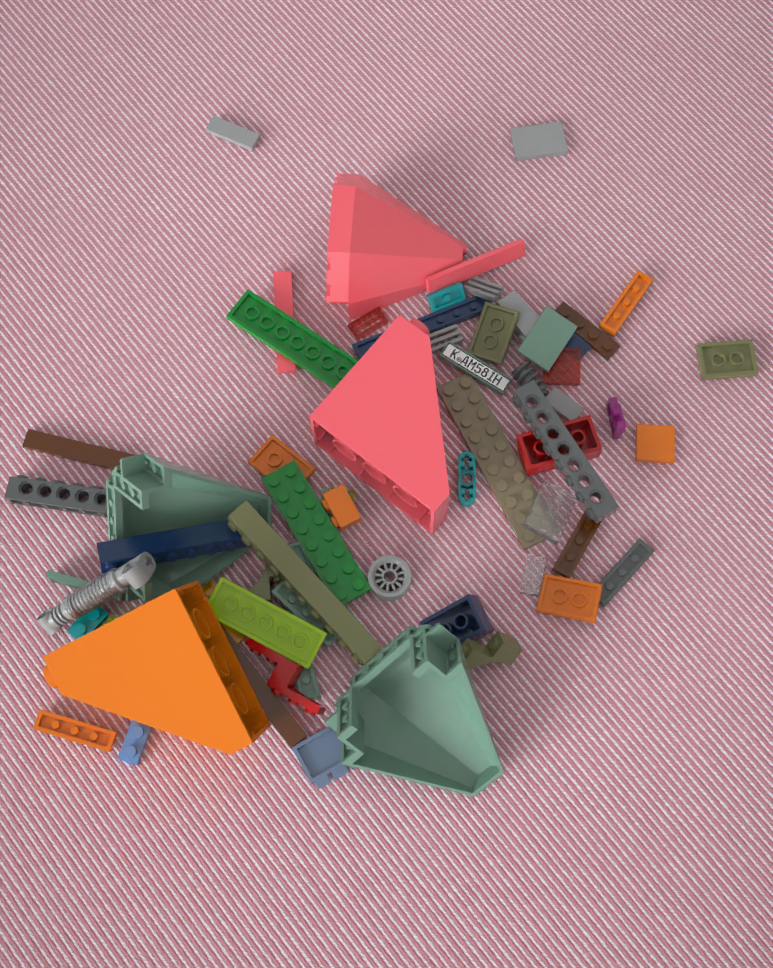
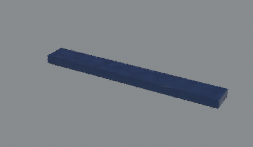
(435, 321)

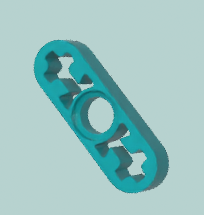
(472, 466)

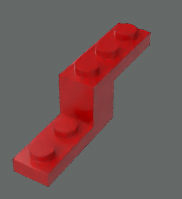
(285, 677)

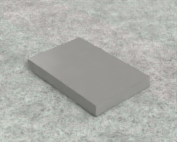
(538, 141)

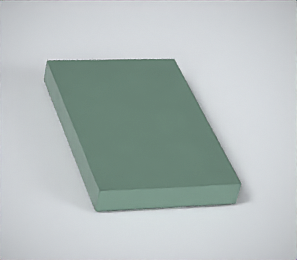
(547, 339)

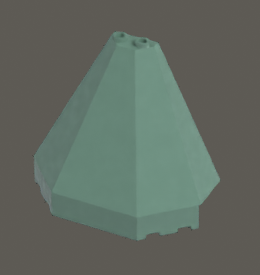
(161, 496)
(418, 715)

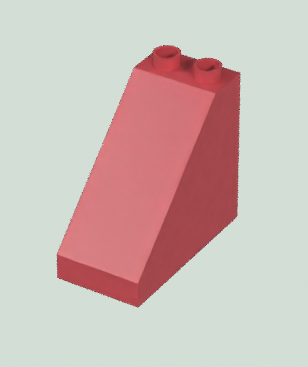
(388, 424)

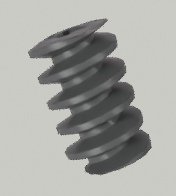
(524, 375)

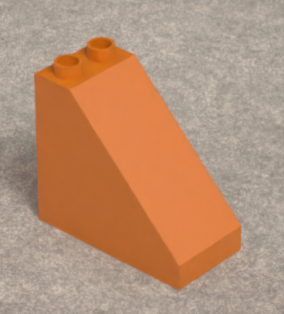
(166, 670)

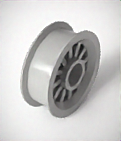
(400, 565)

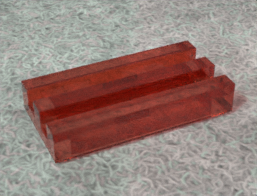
(367, 316)

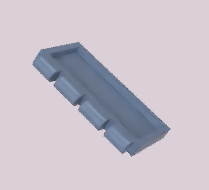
(320, 757)

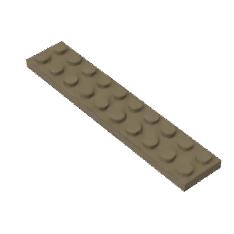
(492, 453)

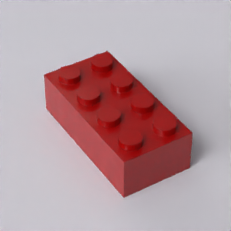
(535, 458)

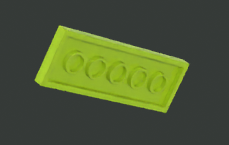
(266, 622)

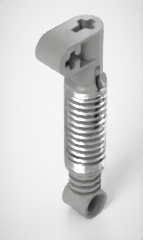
(116, 580)

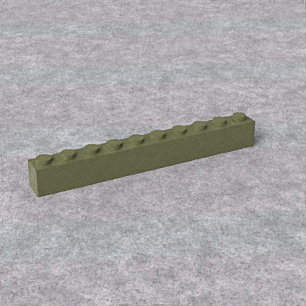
(303, 583)

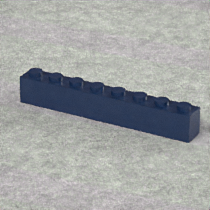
(170, 544)

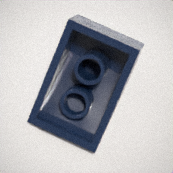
(463, 619)

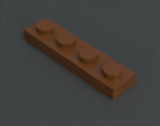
(590, 333)
(576, 546)

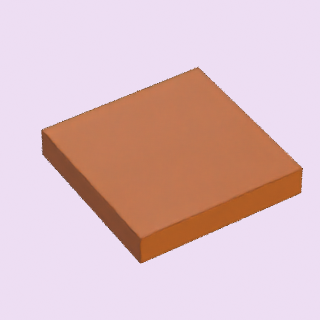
(655, 443)

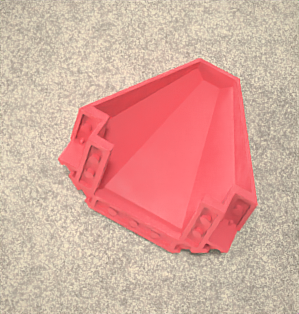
(381, 247)

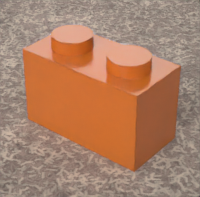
(341, 508)

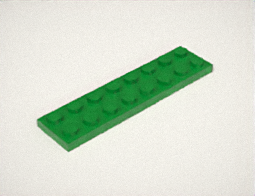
(291, 339)
(316, 532)

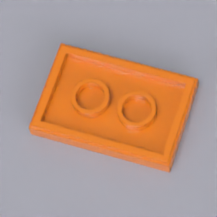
(274, 455)
(569, 598)

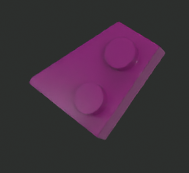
(616, 418)

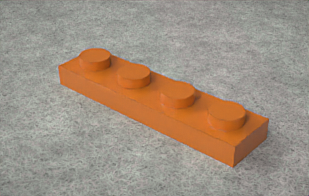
(626, 303)
(75, 731)

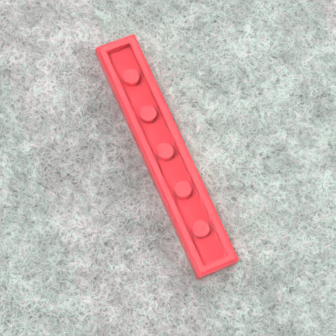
(476, 265)
(284, 301)

